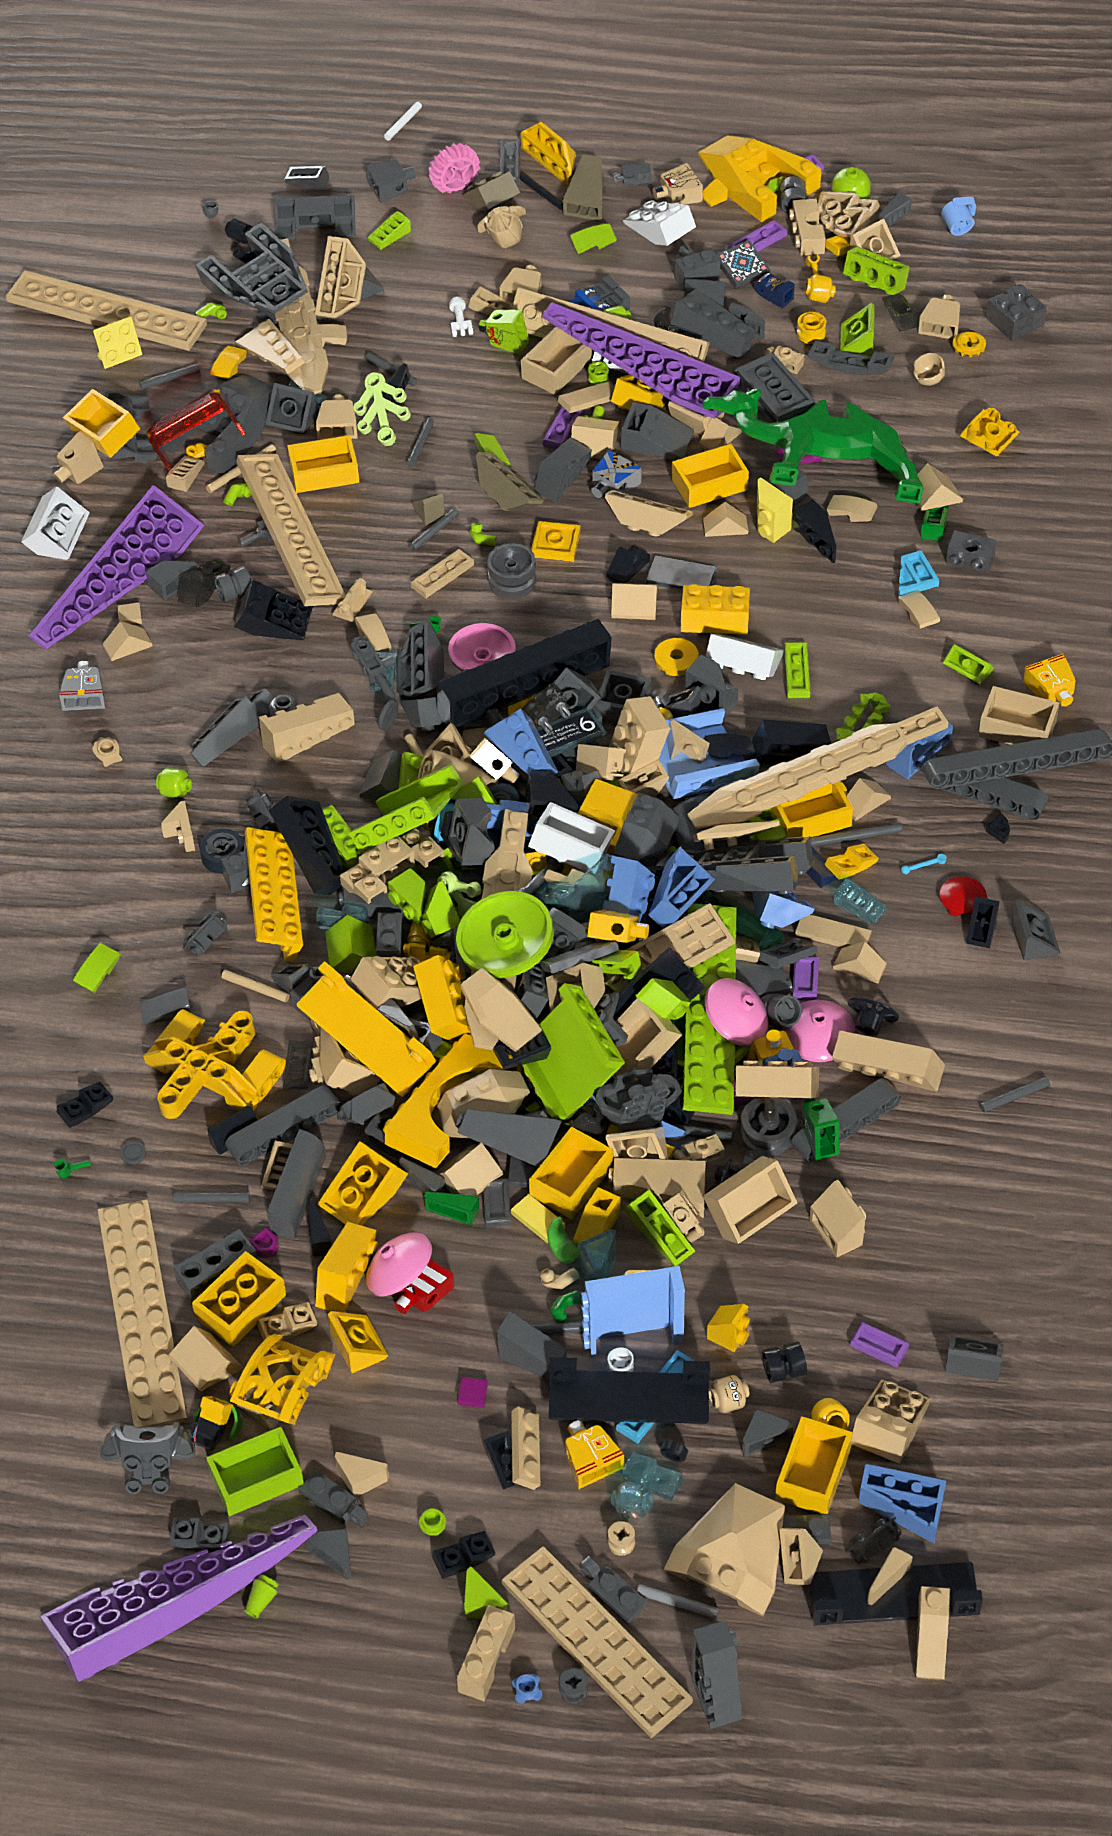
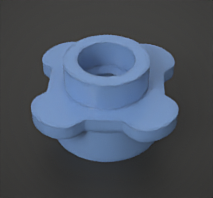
(530, 1681)

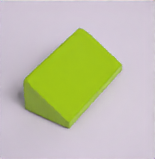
(489, 444)
(968, 664)

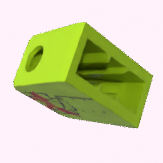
(506, 330)

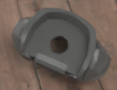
(567, 935)
(648, 1098)
(147, 1457)

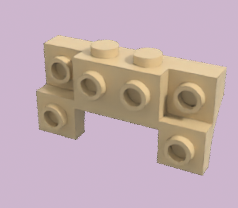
(387, 862)

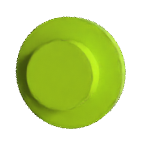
(432, 1522)

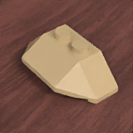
(340, 279)
(645, 514)
(488, 1091)

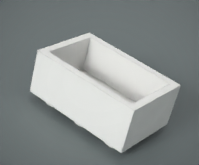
(570, 837)

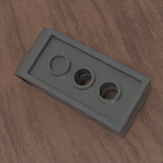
(781, 392)

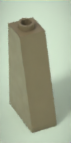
(584, 192)

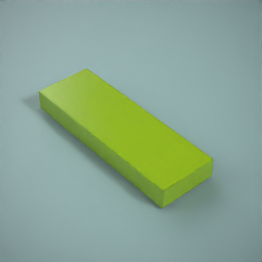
(797, 670)

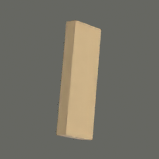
(587, 397)
(442, 573)
(831, 931)

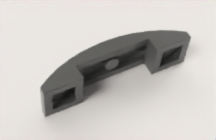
(850, 363)

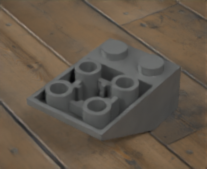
(654, 433)

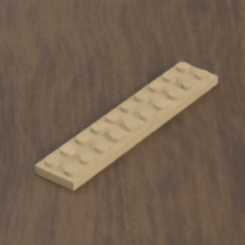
(535, 304)
(104, 308)
(291, 529)
(142, 1315)

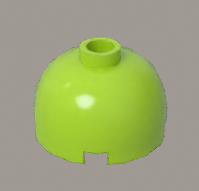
(852, 181)

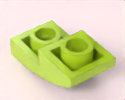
(596, 235)
(96, 967)

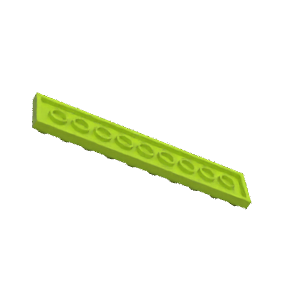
(707, 1054)

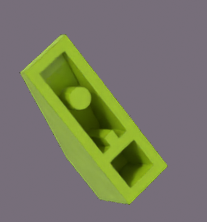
(659, 1228)

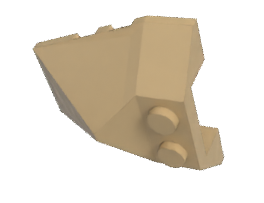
(734, 1548)

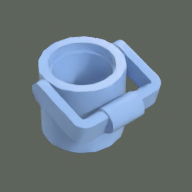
(959, 216)

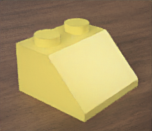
(773, 511)

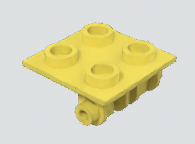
(117, 342)

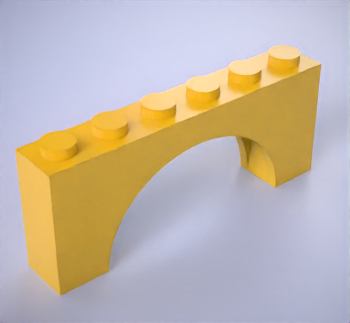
(412, 1127)

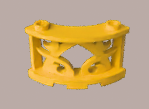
(272, 1350)

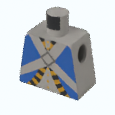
(615, 474)

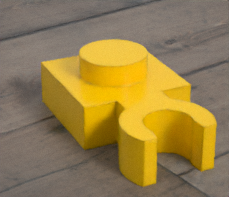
(838, 245)

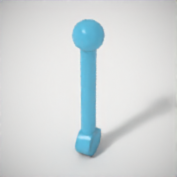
(941, 858)

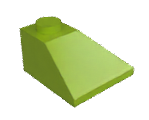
(439, 912)

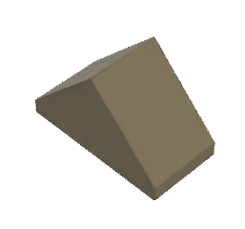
(430, 508)

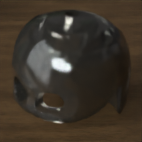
(589, 1121)

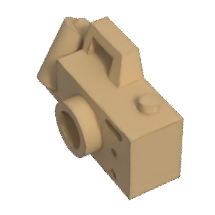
(792, 360)
(705, 1149)
(685, 1216)

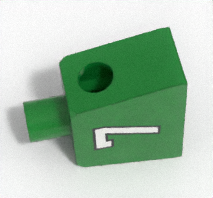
(817, 1116)

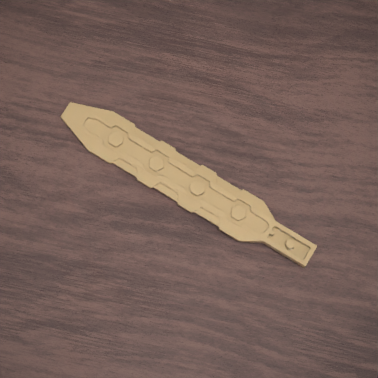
(300, 328)
(814, 770)
(503, 871)

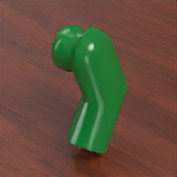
(561, 1303)

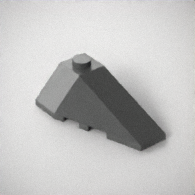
(422, 712)

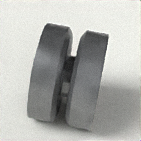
(512, 571)

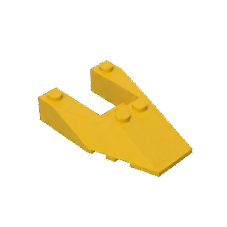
(748, 165)

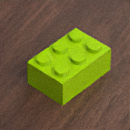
(255, 1471)

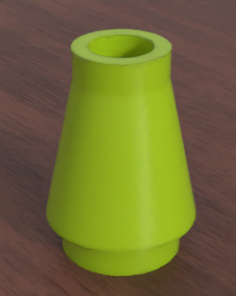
(261, 1594)

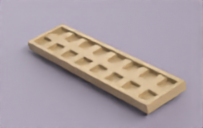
(691, 938)
(597, 1642)

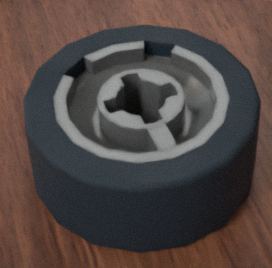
(218, 845)

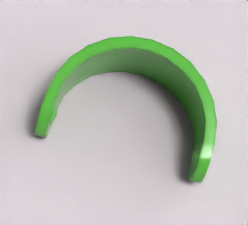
(560, 1243)
(237, 1422)

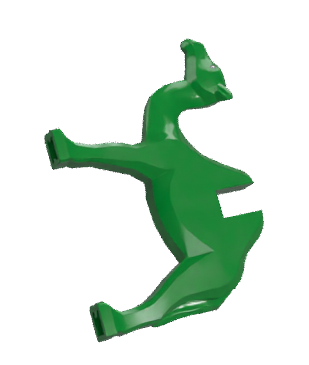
(824, 436)

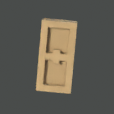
(600, 758)

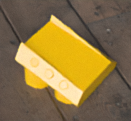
(990, 432)

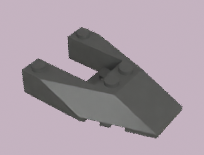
(263, 283)
(251, 404)
(755, 864)

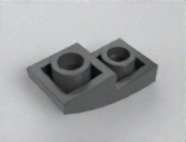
(199, 1536)

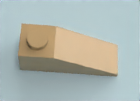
(932, 1632)

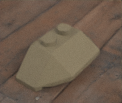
(505, 484)

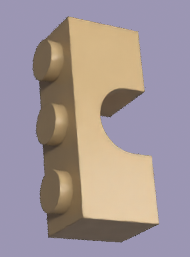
(805, 224)
(480, 1662)

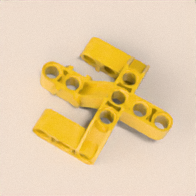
(176, 1052)

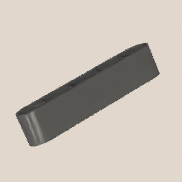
(1005, 795)
(856, 1113)
(283, 1124)

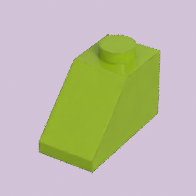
(664, 998)

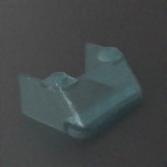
(582, 896)

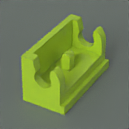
(620, 962)

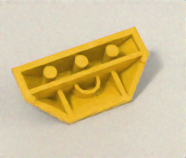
(549, 151)

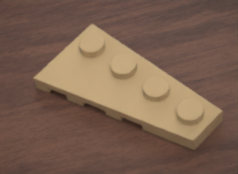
(271, 346)

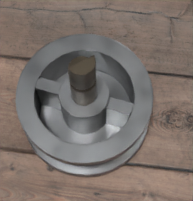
(768, 1125)

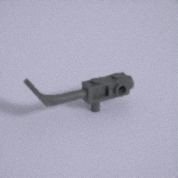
(375, 671)

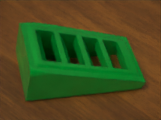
(934, 524)
(454, 1206)

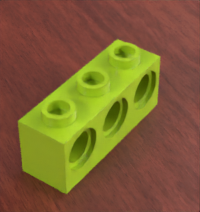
(885, 269)
(339, 829)

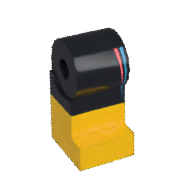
(211, 1422)

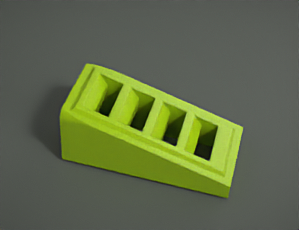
(397, 221)

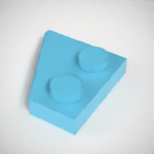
(916, 574)

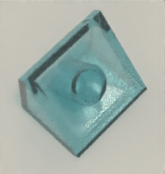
(597, 1255)

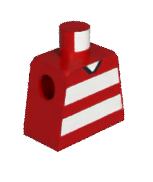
(425, 1289)

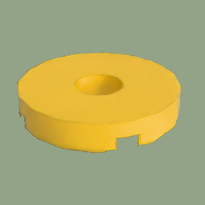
(673, 647)

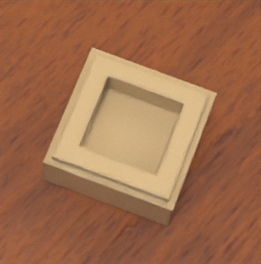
(130, 613)

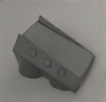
(366, 1105)

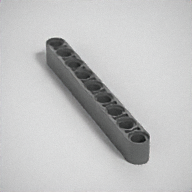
(1017, 759)

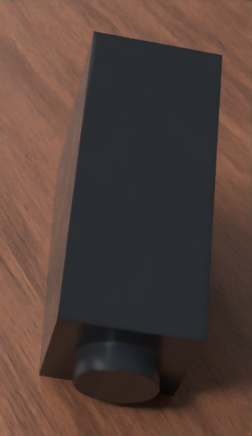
(543, 789)

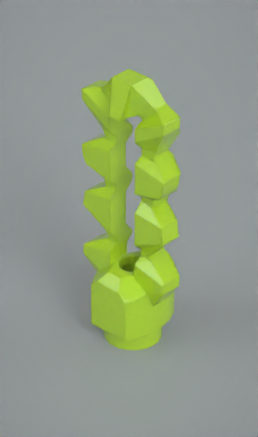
(880, 705)

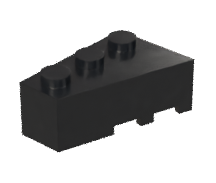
(787, 740)

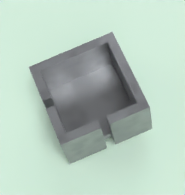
(1016, 312)

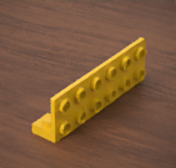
(274, 891)
(365, 1032)

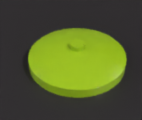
(505, 934)

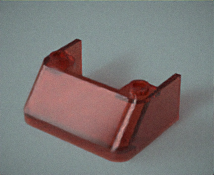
(186, 418)

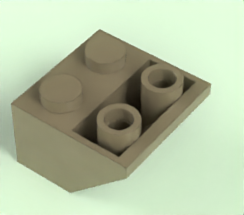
(491, 191)

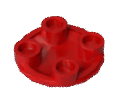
(959, 895)

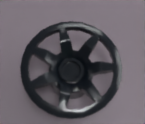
(871, 1018)

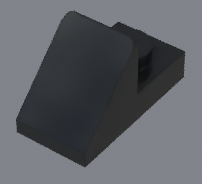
(627, 564)

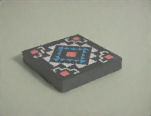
(742, 264)

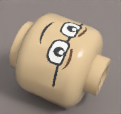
(728, 1394)

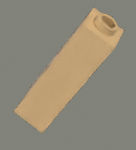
(662, 1177)

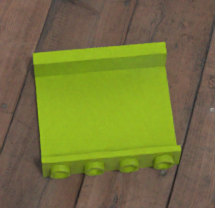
(408, 807)
(579, 1056)

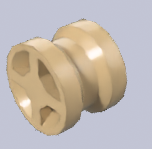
(625, 1544)

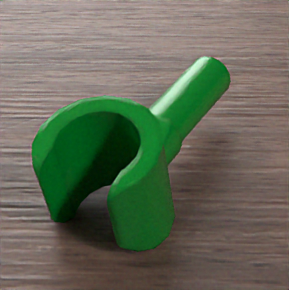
(434, 620)
(64, 1169)

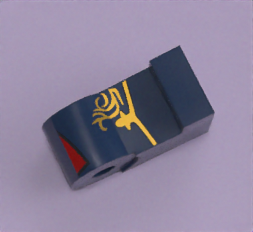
(775, 290)

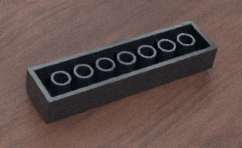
(522, 673)

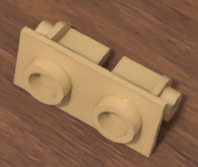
(354, 601)

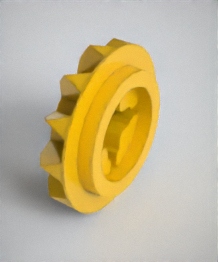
(976, 340)

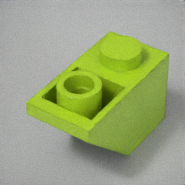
(409, 894)

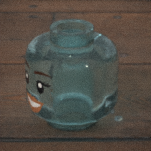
(632, 1500)

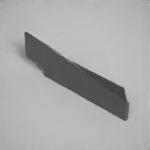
(231, 726)

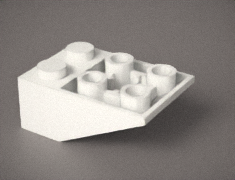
(661, 221)

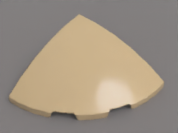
(846, 212)

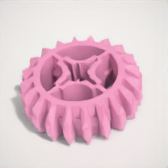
(442, 169)

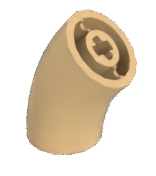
(436, 760)

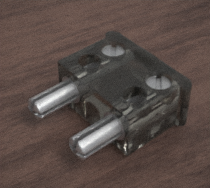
(547, 706)

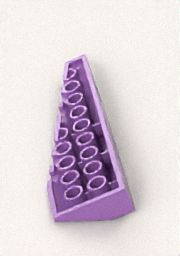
(664, 370)
(148, 535)
(119, 1621)

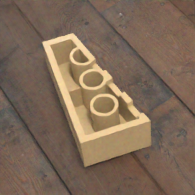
(305, 726)
(889, 1060)

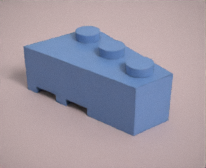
(521, 743)
(918, 752)
(629, 887)
(907, 1496)

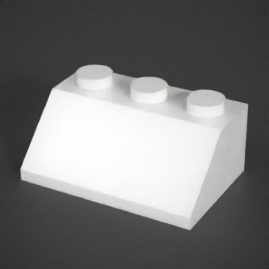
(55, 525)
(744, 655)

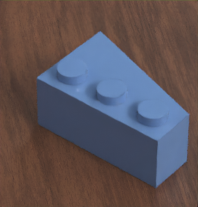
(678, 888)

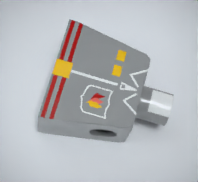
(81, 688)

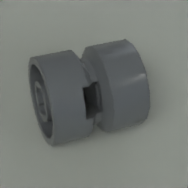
(792, 189)
(232, 584)
(782, 1009)

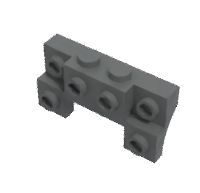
(315, 213)
(138, 408)

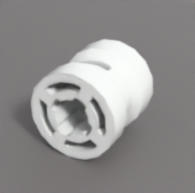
(620, 1360)

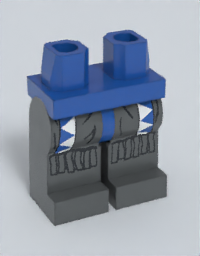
(602, 296)

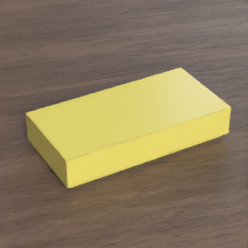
(534, 1216)

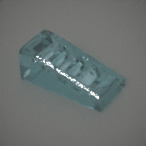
(862, 896)

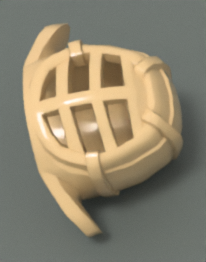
(503, 225)

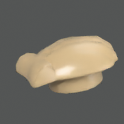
(107, 751)

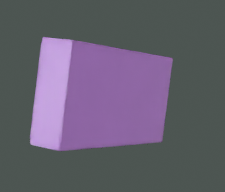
(806, 978)
(879, 1344)

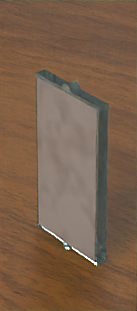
(676, 573)

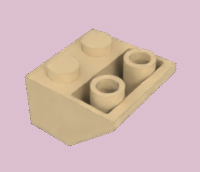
(838, 1219)

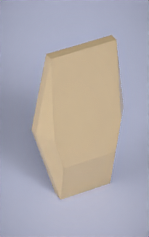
(731, 832)
(499, 1010)

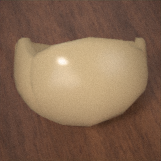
(929, 369)

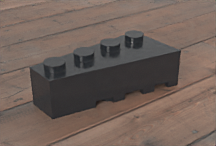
(310, 842)

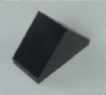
(983, 922)

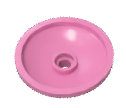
(479, 644)
(736, 1011)
(818, 1039)
(398, 1263)

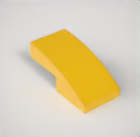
(227, 362)
(852, 862)

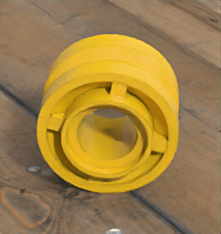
(811, 327)

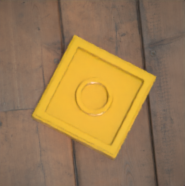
(556, 541)

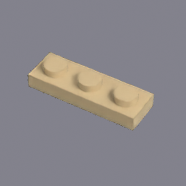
(525, 1448)

